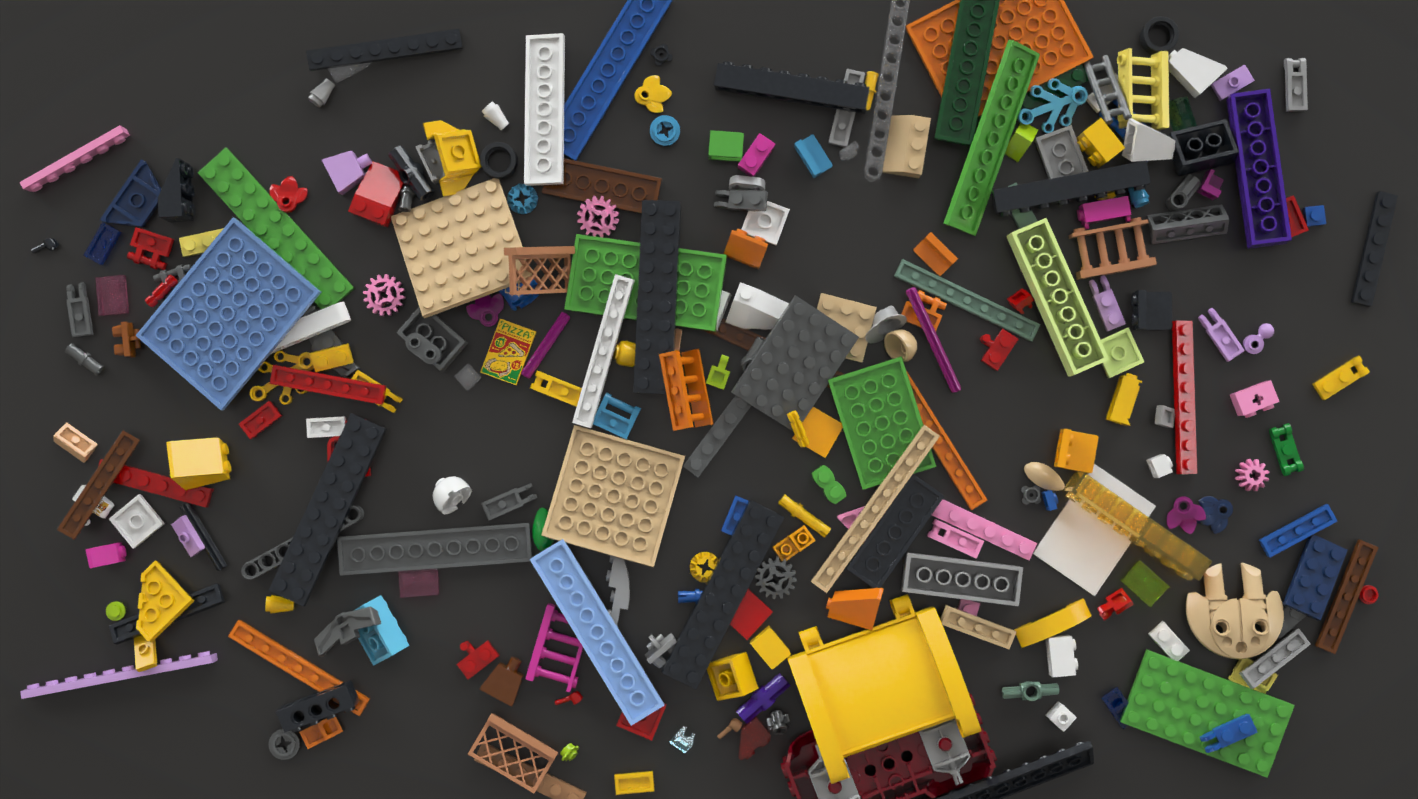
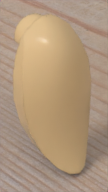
(1044, 476)

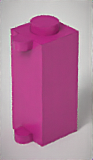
(1104, 211)

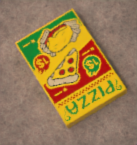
(508, 352)

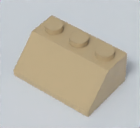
(906, 145)

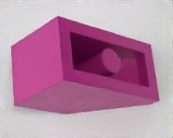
(106, 555)

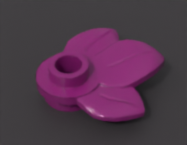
(484, 306)
(1187, 517)

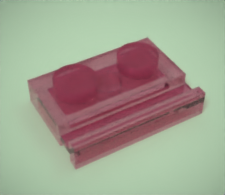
(112, 295)
(418, 582)

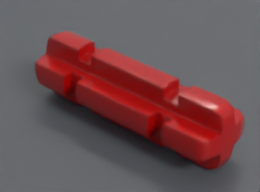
(161, 291)

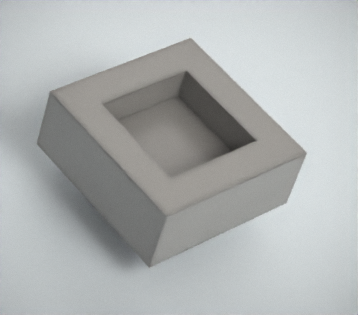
(1164, 416)

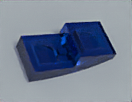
(1115, 703)

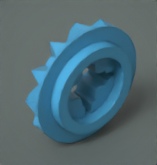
(668, 122)
(517, 206)

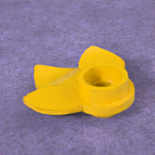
(655, 94)

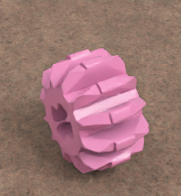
(1254, 482)

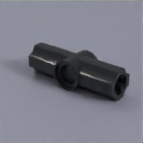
(411, 173)

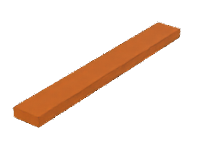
(948, 455)
(289, 661)

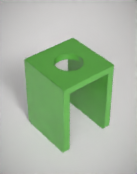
(726, 146)

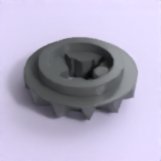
(280, 752)

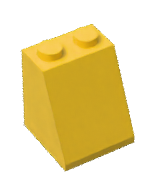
(198, 462)

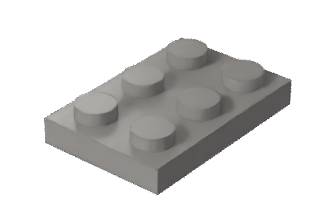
(1061, 153)

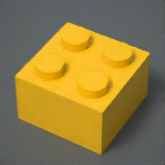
(1099, 143)

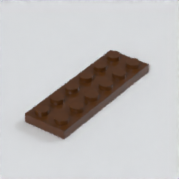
(622, 187)

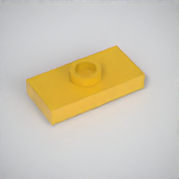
(144, 654)
(634, 782)

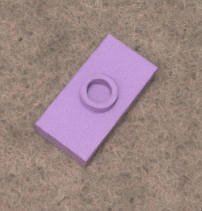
(1232, 82)
(188, 535)

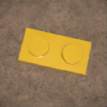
(331, 357)

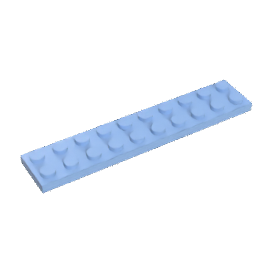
(597, 632)

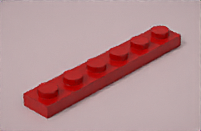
(328, 384)
(162, 486)

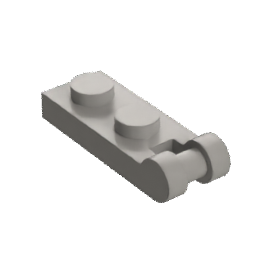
(1296, 85)

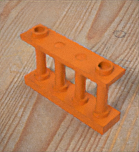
(676, 390)

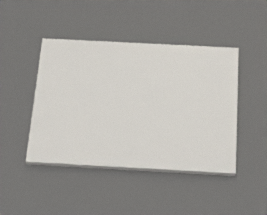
(1082, 544)

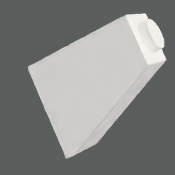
(1194, 70)
(1146, 143)

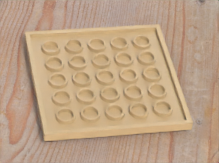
(458, 246)
(613, 496)

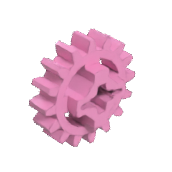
(595, 210)
(388, 289)

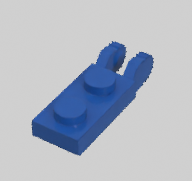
(1229, 732)

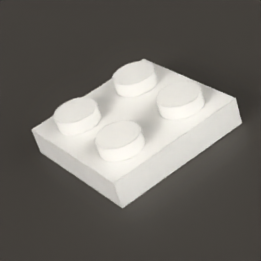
(766, 223)
(136, 521)

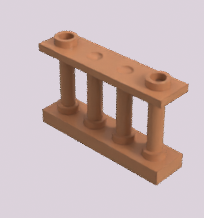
(1125, 264)

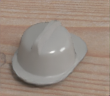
(883, 323)

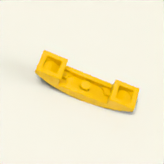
(1053, 623)

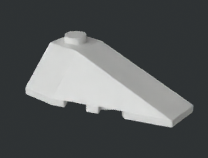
(755, 309)

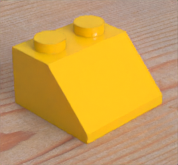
(732, 676)

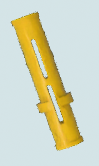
(798, 511)

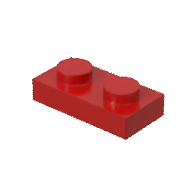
(260, 419)

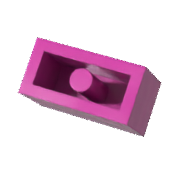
(756, 155)

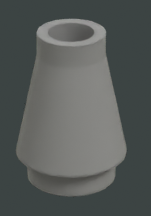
(321, 93)

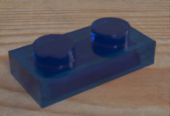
(102, 243)

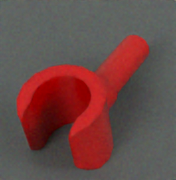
(575, 697)

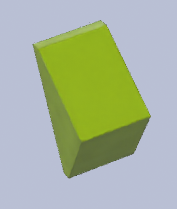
(1020, 141)

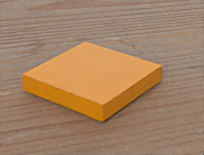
(821, 431)

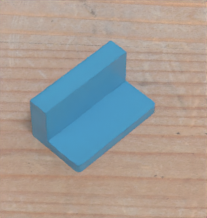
(813, 155)

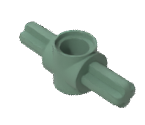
(1020, 691)

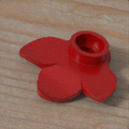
(288, 191)

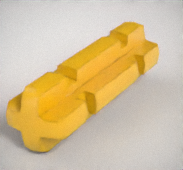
(798, 428)

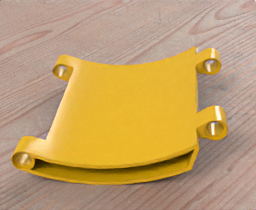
(880, 685)

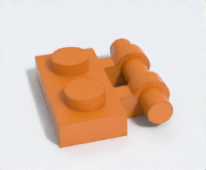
(935, 303)

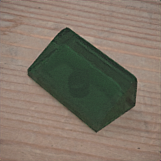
(1181, 114)

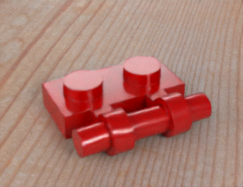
(153, 243)

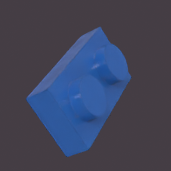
(734, 514)

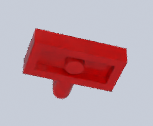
(998, 349)
(477, 658)

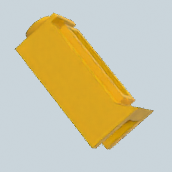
(1123, 399)

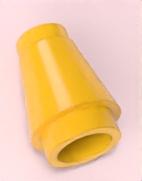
(278, 604)

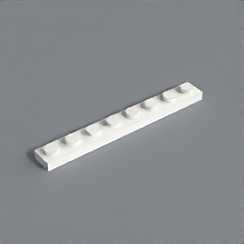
(603, 351)

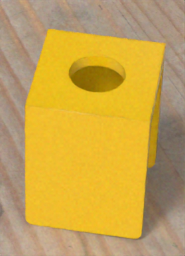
(770, 647)

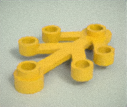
(299, 360)

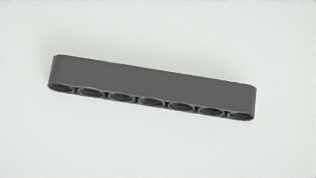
(277, 552)

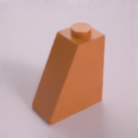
(855, 606)

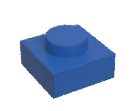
(1314, 215)
(1050, 500)

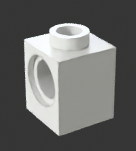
(1060, 716)

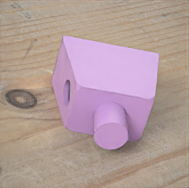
(346, 170)

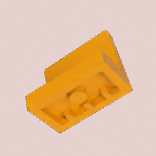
(1076, 451)

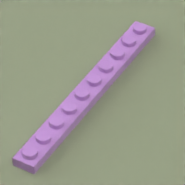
(111, 676)

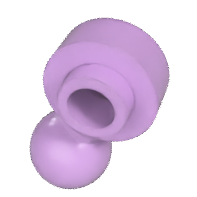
(1265, 331)

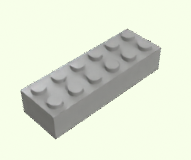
(961, 579)

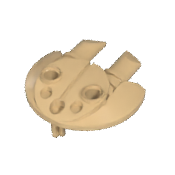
(1235, 616)

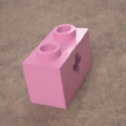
(1243, 399)

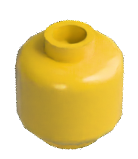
(625, 353)

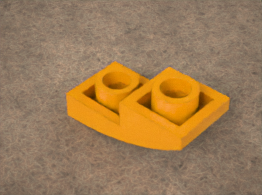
(793, 543)

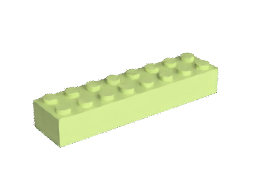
(1057, 297)

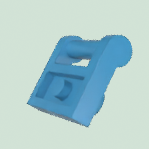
(613, 422)

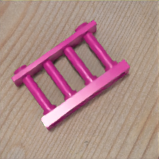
(540, 651)

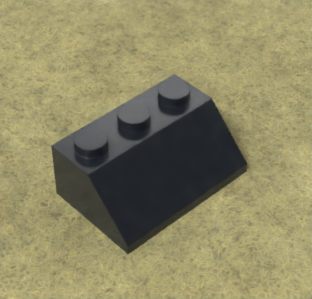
(1203, 147)

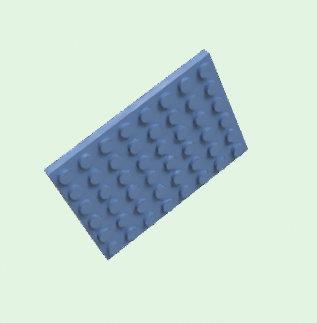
(228, 313)

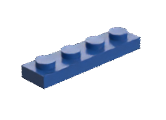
(1298, 530)

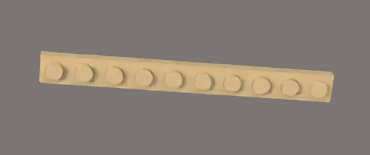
(875, 508)

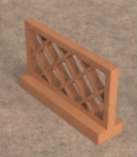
(539, 253)
(518, 736)

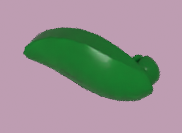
(541, 542)

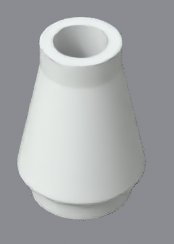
(494, 114)

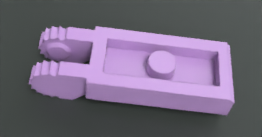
(1107, 305)
(1221, 336)

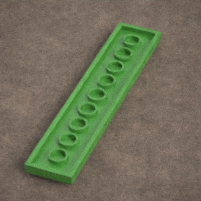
(991, 137)
(275, 228)

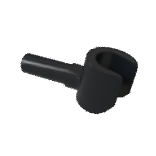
(50, 243)

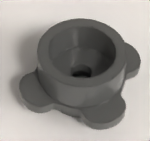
(1035, 490)

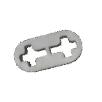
(741, 182)

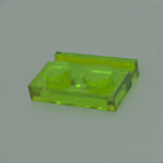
(1145, 583)

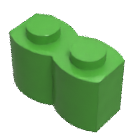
(825, 479)

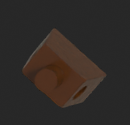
(504, 681)

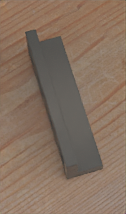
(1189, 227)

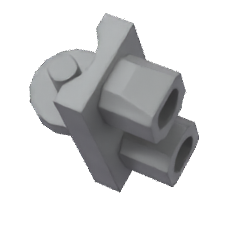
(658, 647)

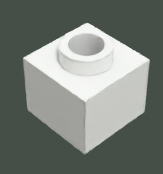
(1160, 465)

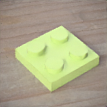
(1122, 353)

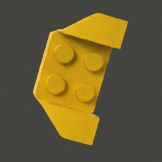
(456, 153)

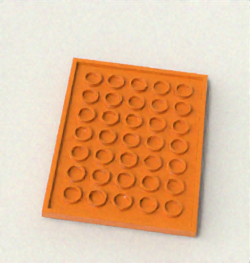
(1037, 24)

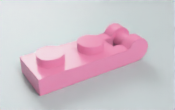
(956, 538)

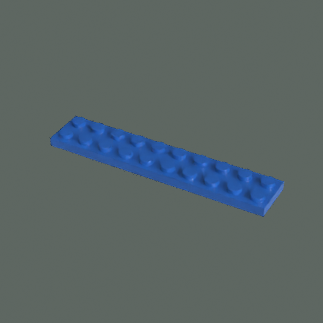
(609, 70)

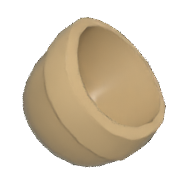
(899, 344)

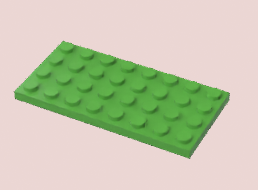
(601, 258)
(1188, 702)

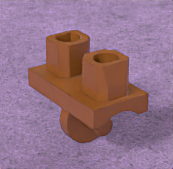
(130, 340)

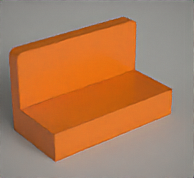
(935, 254)

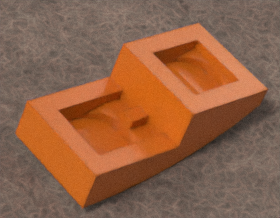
(320, 732)

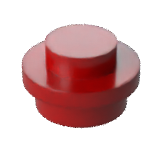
(1368, 594)

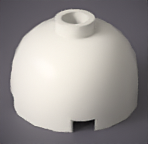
(449, 493)

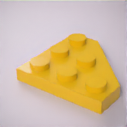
(159, 601)

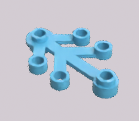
(1055, 104)

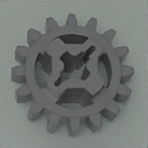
(783, 575)

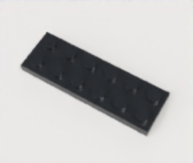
(895, 532)

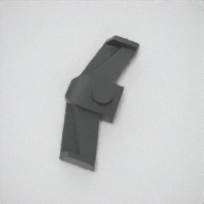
(328, 340)
(345, 628)

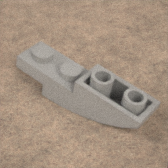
(619, 579)

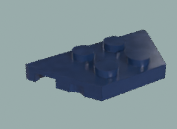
(135, 200)

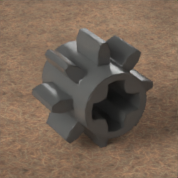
(778, 722)

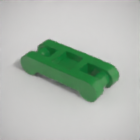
(1286, 449)

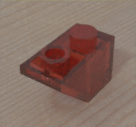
(752, 736)

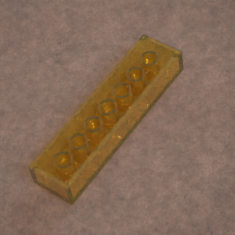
(1135, 524)

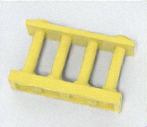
(1159, 87)

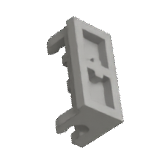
(431, 160)

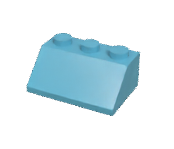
(383, 639)

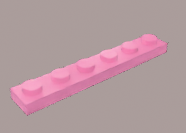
(69, 162)
(985, 529)

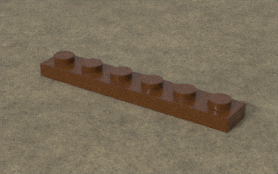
(98, 485)
(1346, 596)

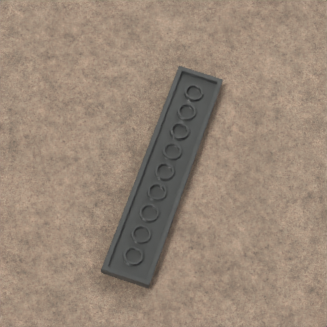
(434, 549)

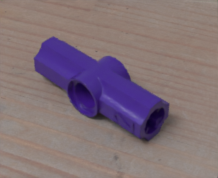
(763, 698)

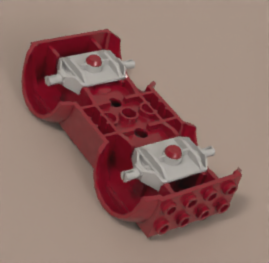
(938, 765)

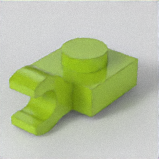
(718, 375)

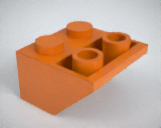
(745, 248)

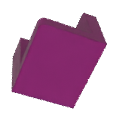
(1210, 185)

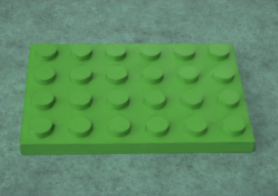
(878, 418)

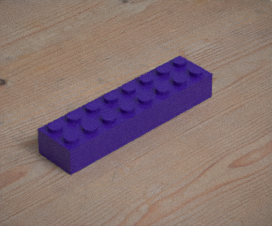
(1259, 169)

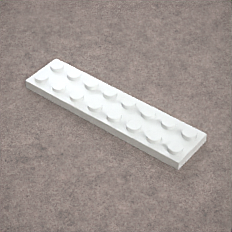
(544, 109)

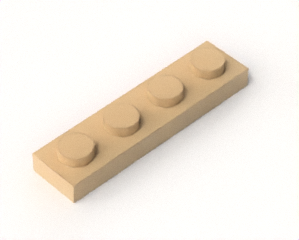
(977, 627)

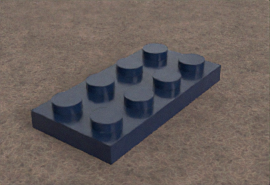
(1315, 577)

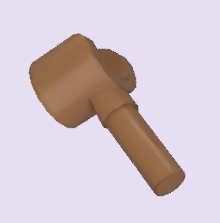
(735, 724)

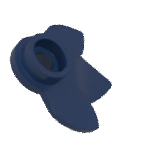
(1213, 516)

